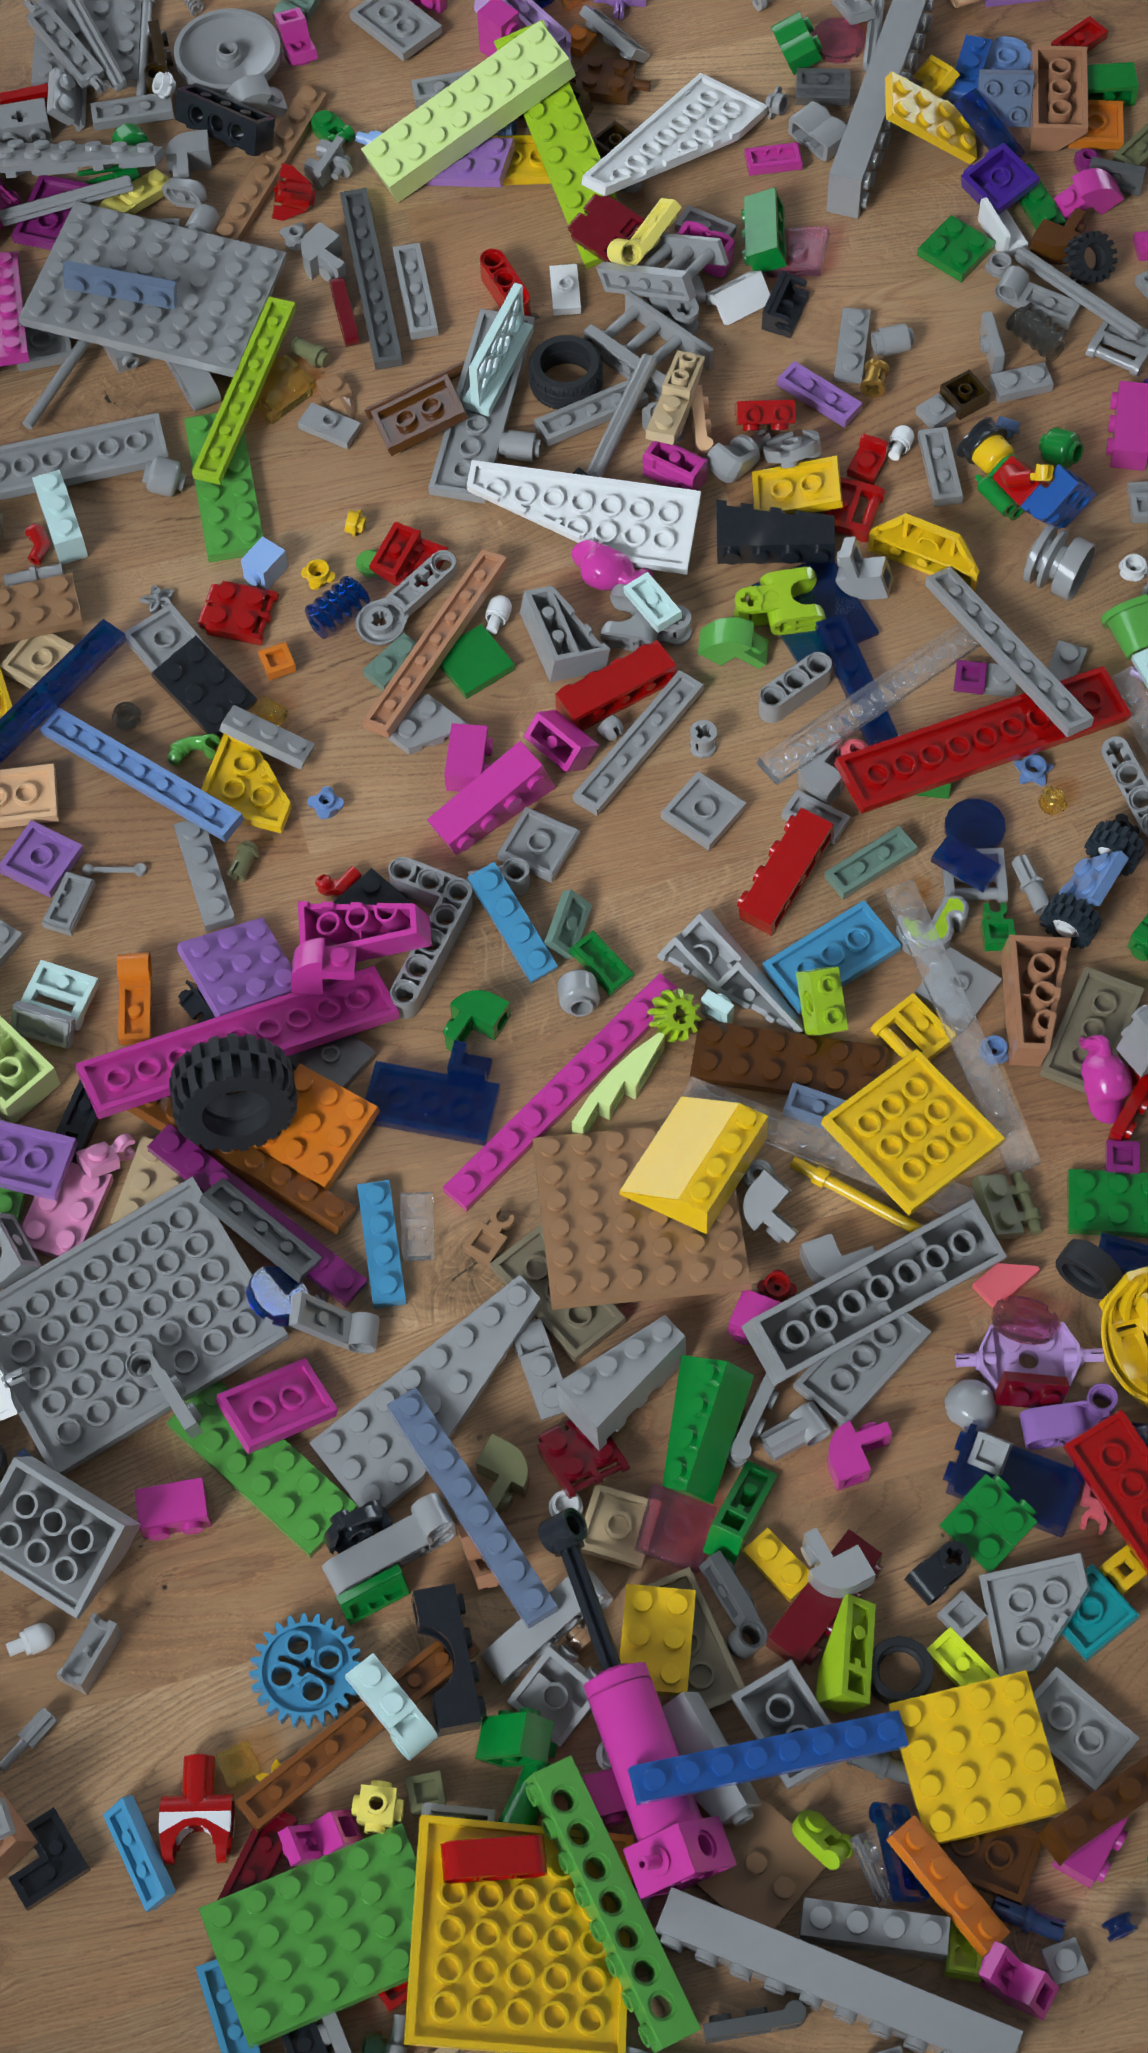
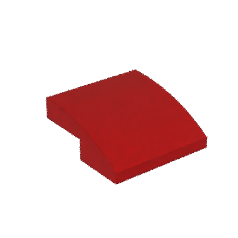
(402, 554)

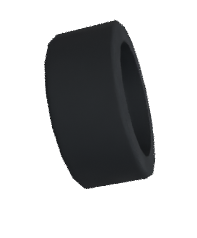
(1088, 1268)
(908, 1646)

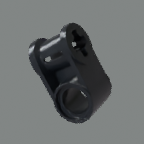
(935, 1576)

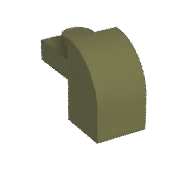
(507, 1468)

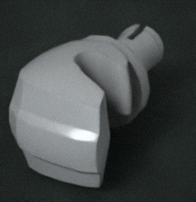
(734, 461)

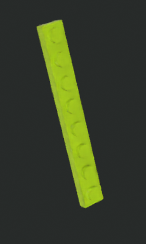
(244, 391)

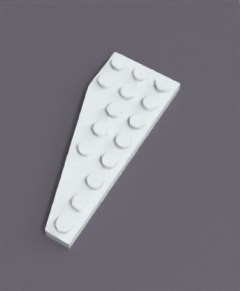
(689, 125)
(639, 519)

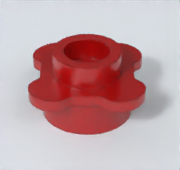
(780, 1279)

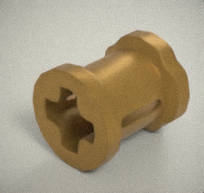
(874, 378)

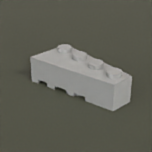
(620, 1380)

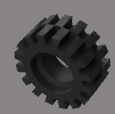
(1103, 254)

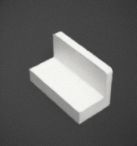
(1001, 229)
(739, 296)

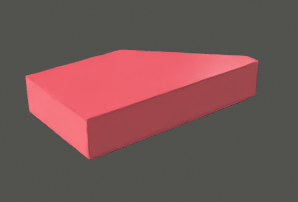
(1004, 1281)

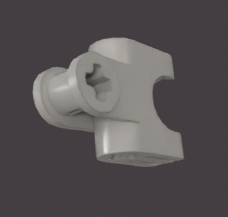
(682, 312)
(637, 630)

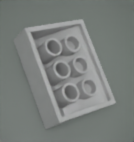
(59, 1535)

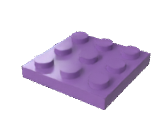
(237, 966)

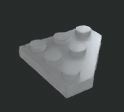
(1031, 1609)

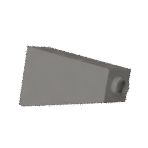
(697, 1731)

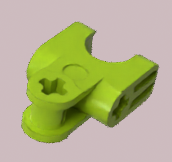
(774, 602)

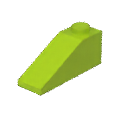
(847, 1660)

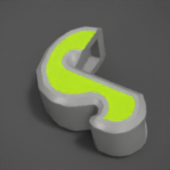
(950, 914)

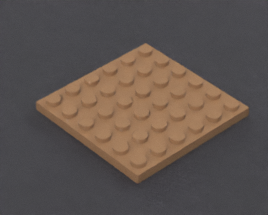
(614, 1248)

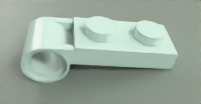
(391, 1706)

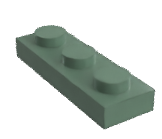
(871, 862)

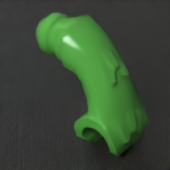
(184, 746)

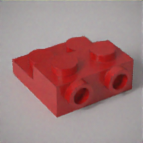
(765, 412)

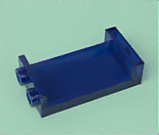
(1041, 1482)

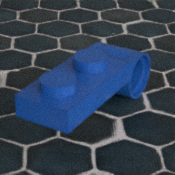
(971, 59)

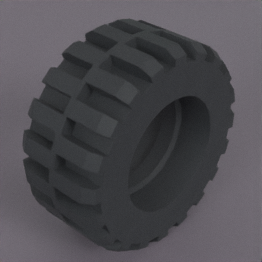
(227, 1067)

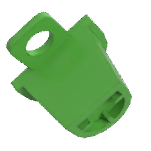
(1129, 625)

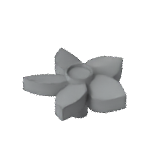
(158, 598)

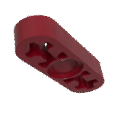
(344, 312)

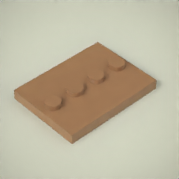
(769, 1871)

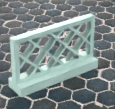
(498, 354)

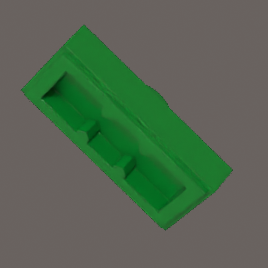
(601, 962)
(373, 1594)

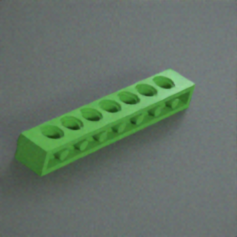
(662, 1984)

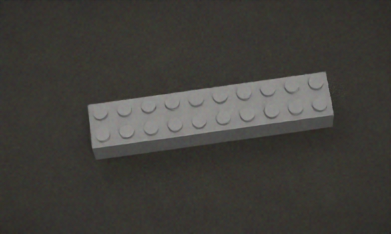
(867, 127)
(828, 1980)

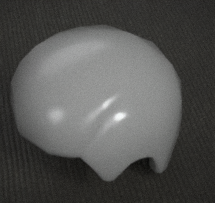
(971, 1403)

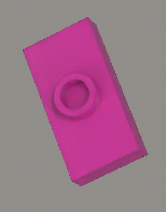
(773, 159)

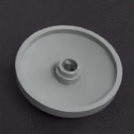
(226, 47)

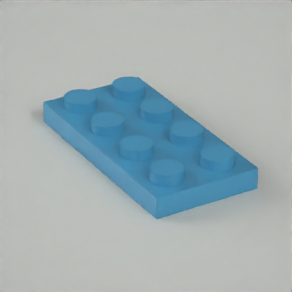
(851, 941)

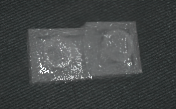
(417, 1226)

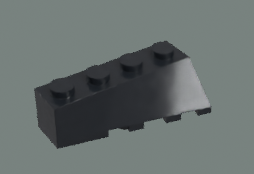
(772, 535)

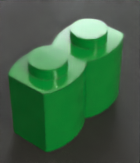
(796, 42)

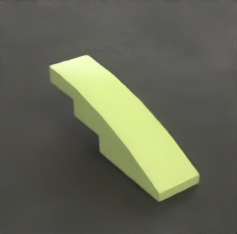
(622, 1080)

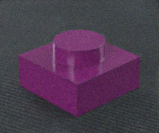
(970, 677)
(1122, 1156)

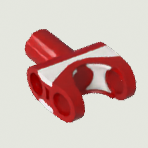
(197, 1811)

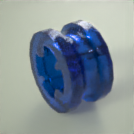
(1119, 1926)

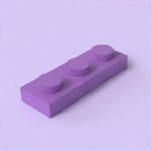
(819, 394)

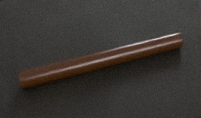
(452, 372)

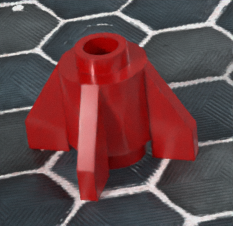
(293, 193)

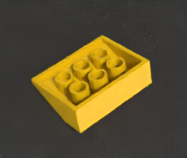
(697, 1160)

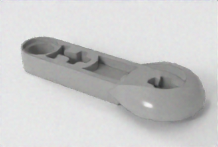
(403, 601)

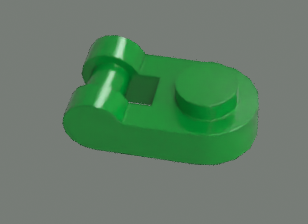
(328, 125)

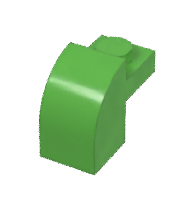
(733, 638)

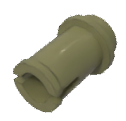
(243, 860)

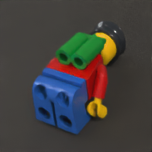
(1015, 486)

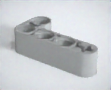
(1138, 789)
(398, 1544)
(523, 1646)

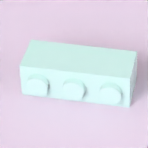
(60, 517)

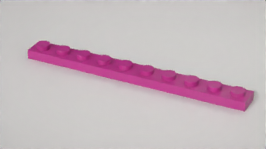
(555, 1098)

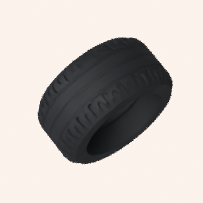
(565, 350)

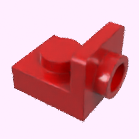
(868, 459)

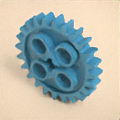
(291, 1699)

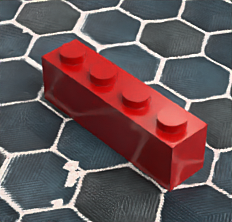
(616, 686)
(786, 871)

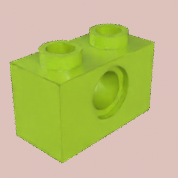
(822, 1001)

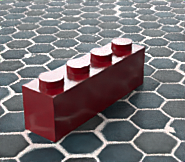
(814, 1614)

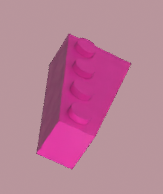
(492, 799)

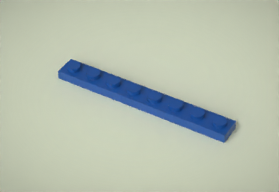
(767, 1757)

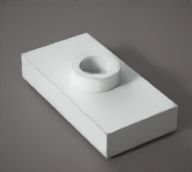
(565, 289)

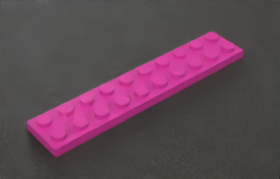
(290, 1021)

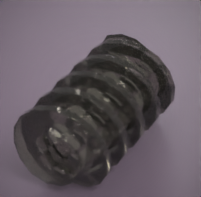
(1037, 331)

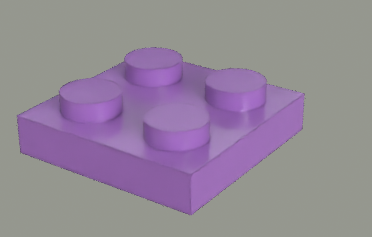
(40, 858)

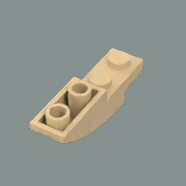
(676, 398)

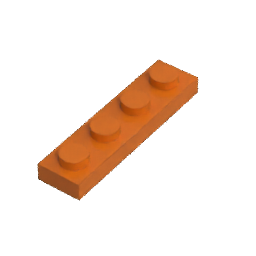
(948, 1886)

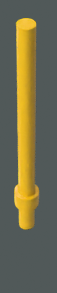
(822, 1177)

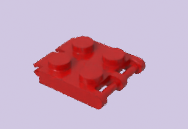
(235, 610)

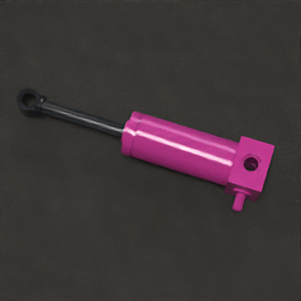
(673, 1839)

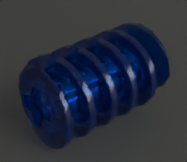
(334, 604)

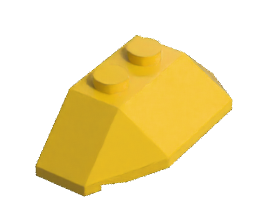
(924, 547)

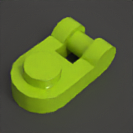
(822, 1839)

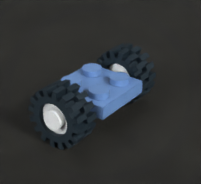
(1112, 853)

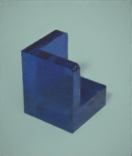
(468, 1065)

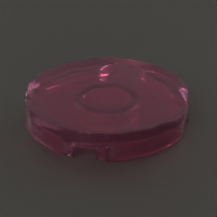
(839, 40)
(1025, 1320)

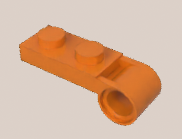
(135, 998)

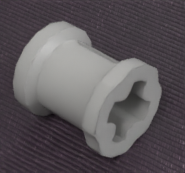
(701, 743)

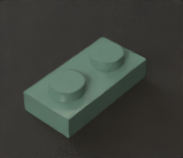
(387, 663)
(568, 923)

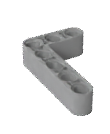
(442, 936)

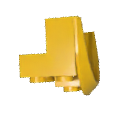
(1127, 1349)

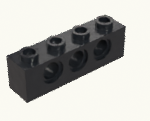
(225, 119)

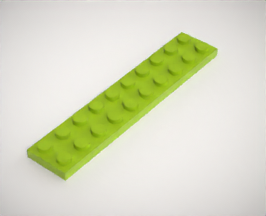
(563, 148)

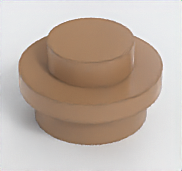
(578, 1637)

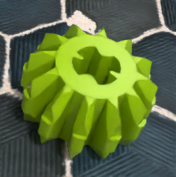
(669, 1004)

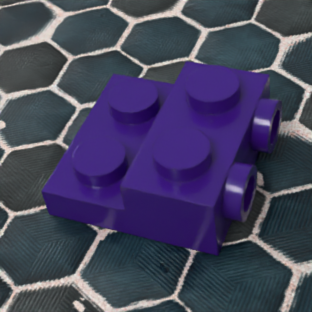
(1000, 178)

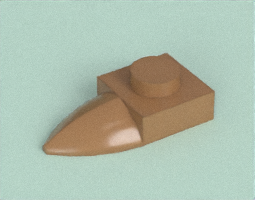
(337, 394)

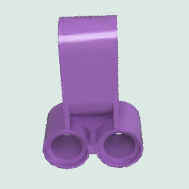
(1061, 1423)

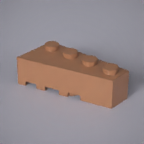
(1031, 991)

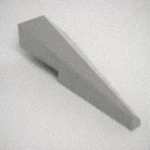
(717, 959)

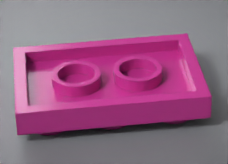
(276, 1405)

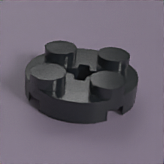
(355, 1526)

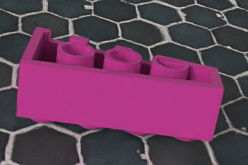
(370, 928)

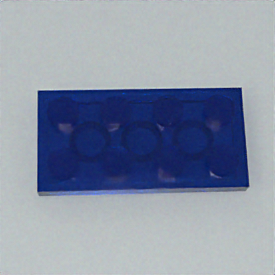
(433, 1103)

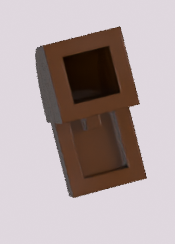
(1052, 239)

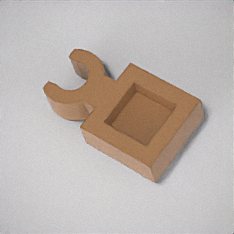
(488, 1240)

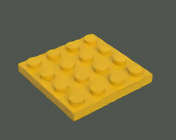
(912, 1131)
(979, 1758)

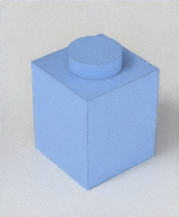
(264, 563)

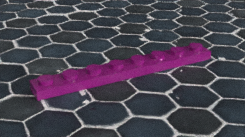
(190, 1160)

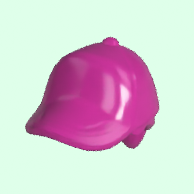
(604, 566)
(1105, 1079)

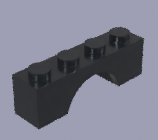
(439, 1616)

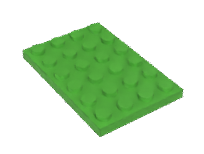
(316, 1935)

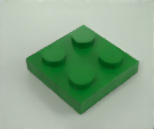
(956, 248)

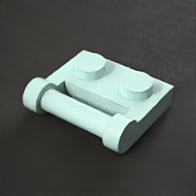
(64, 986)

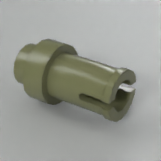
(315, 354)

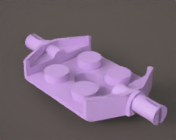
(1055, 1358)

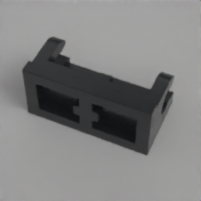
(785, 305)

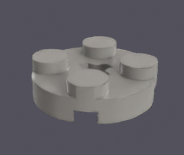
(789, 448)

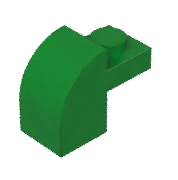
(478, 1012)

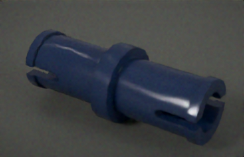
(1029, 1918)

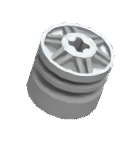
(1056, 561)

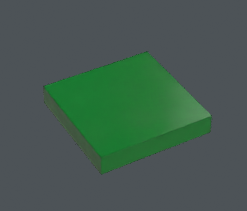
(476, 662)

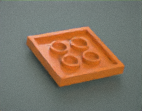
(324, 1129)

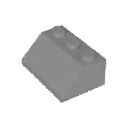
(779, 1706)

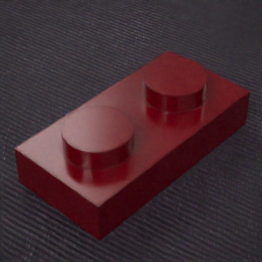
(1030, 1390)

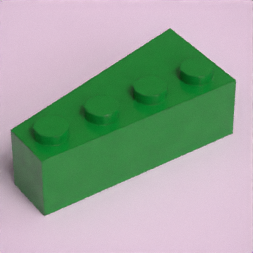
(704, 1425)

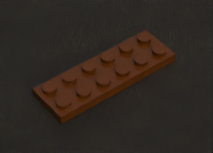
(775, 1059)

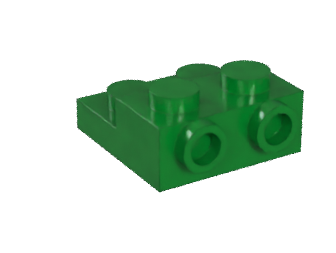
(989, 1522)

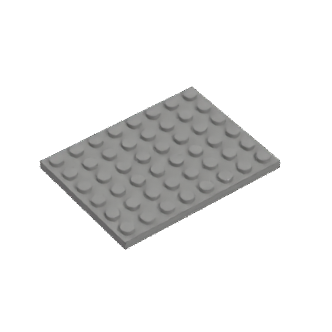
(217, 282)
(146, 1282)

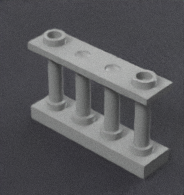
(666, 281)
(622, 357)

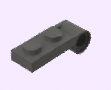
(737, 1604)

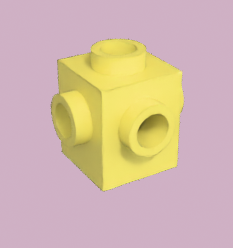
(377, 1820)

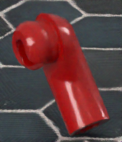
(41, 543)
(337, 887)

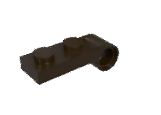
(162, 56)

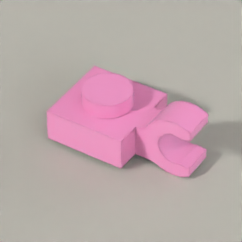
(103, 1159)

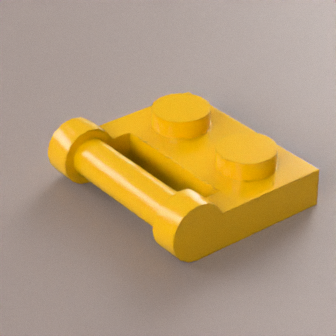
(917, 1023)

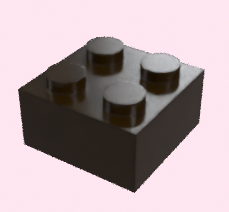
(610, 138)
(965, 394)

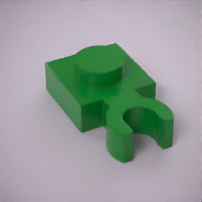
(995, 928)

